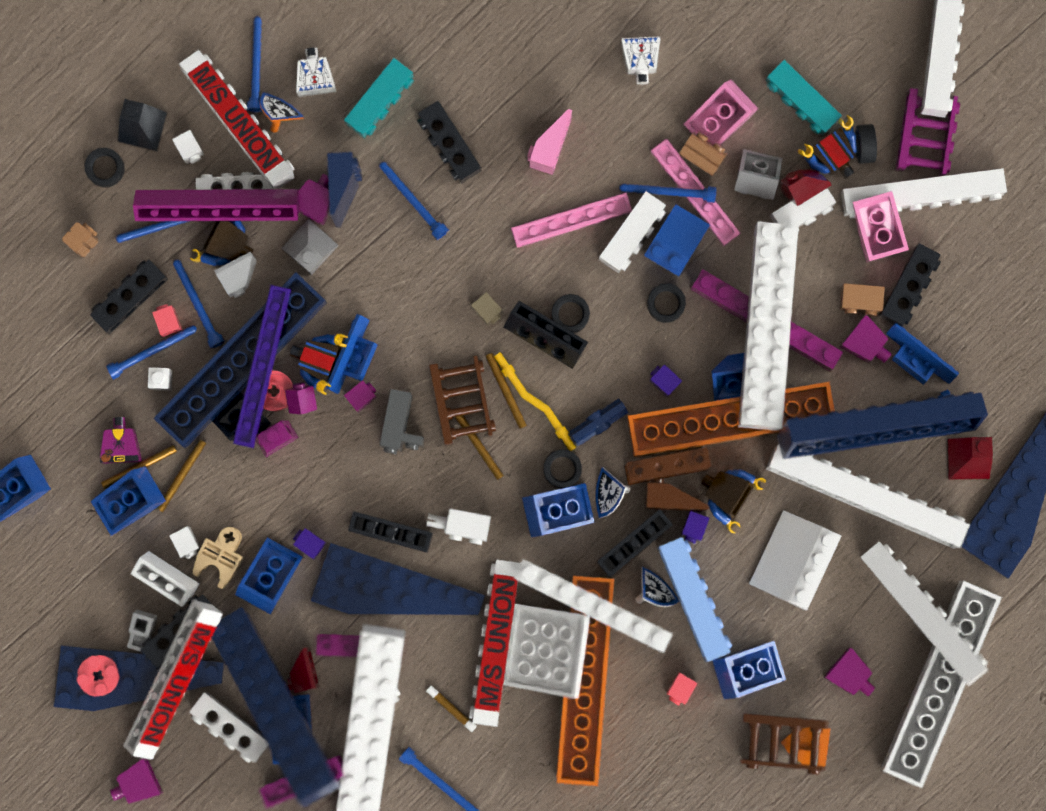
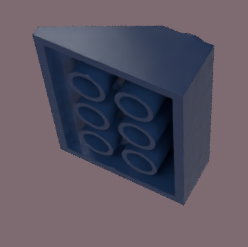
(343, 180)

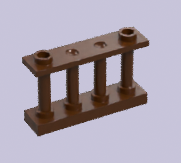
(442, 394)
(667, 466)
(775, 723)

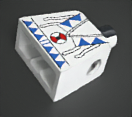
(641, 56)
(314, 75)

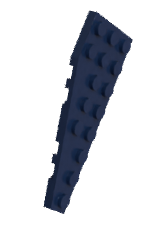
(1010, 514)
(372, 586)
(135, 680)

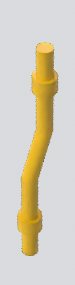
(508, 371)

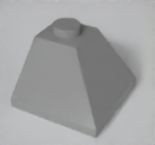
(310, 247)
(237, 275)

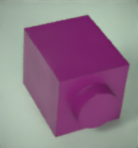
(361, 395)
(300, 399)

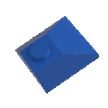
(728, 377)

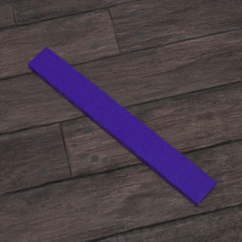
(262, 366)

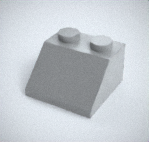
(758, 174)

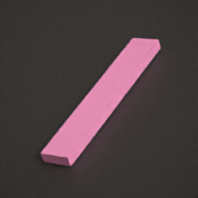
(686, 179)
(571, 220)

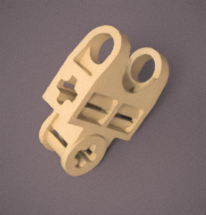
(224, 549)

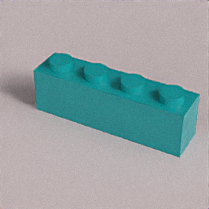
(379, 98)
(803, 98)

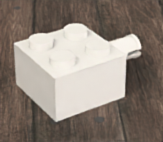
(462, 525)

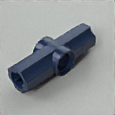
(598, 422)

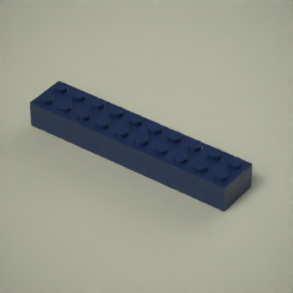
(229, 369)
(881, 425)
(274, 708)

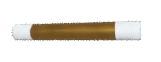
(451, 708)

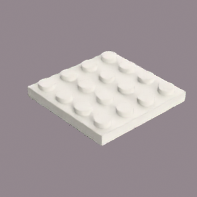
(546, 650)

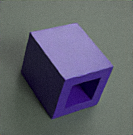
(665, 380)
(694, 527)
(308, 543)

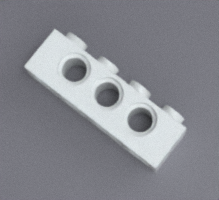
(227, 180)
(241, 728)

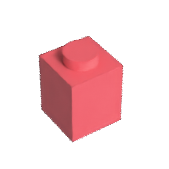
(166, 320)
(681, 689)

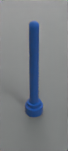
(253, 103)
(707, 194)
(438, 229)
(147, 230)
(214, 338)
(116, 369)
(408, 757)

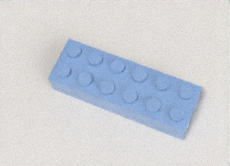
(693, 599)

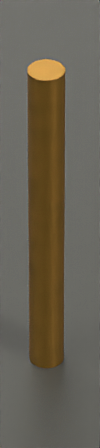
(506, 391)
(481, 449)
(147, 462)
(182, 474)

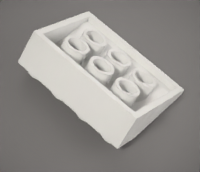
(795, 560)

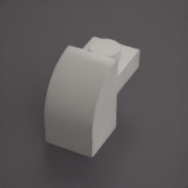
(141, 628)

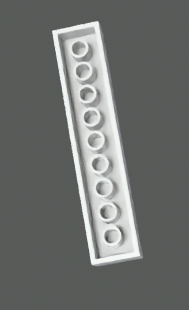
(768, 326)
(871, 497)
(938, 689)
(370, 718)

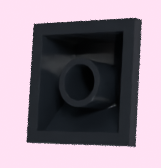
(141, 125)
(229, 417)

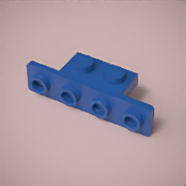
(353, 358)
(917, 358)

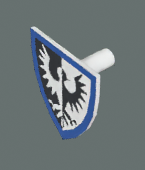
(609, 493)
(655, 590)

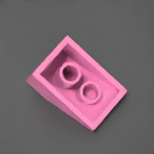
(722, 113)
(548, 147)
(879, 227)

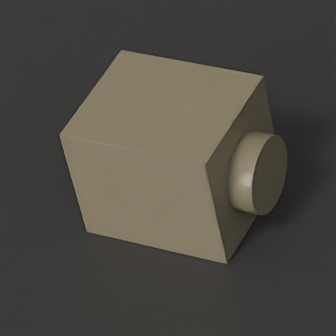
(487, 309)

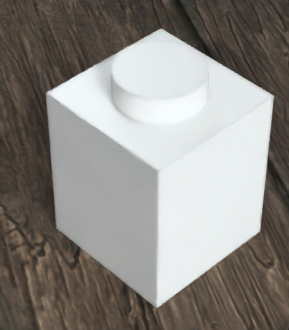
(188, 147)
(160, 379)
(185, 543)

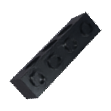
(436, 113)
(891, 310)
(110, 322)
(545, 334)
(390, 532)
(634, 543)
(150, 648)

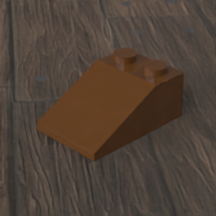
(667, 497)

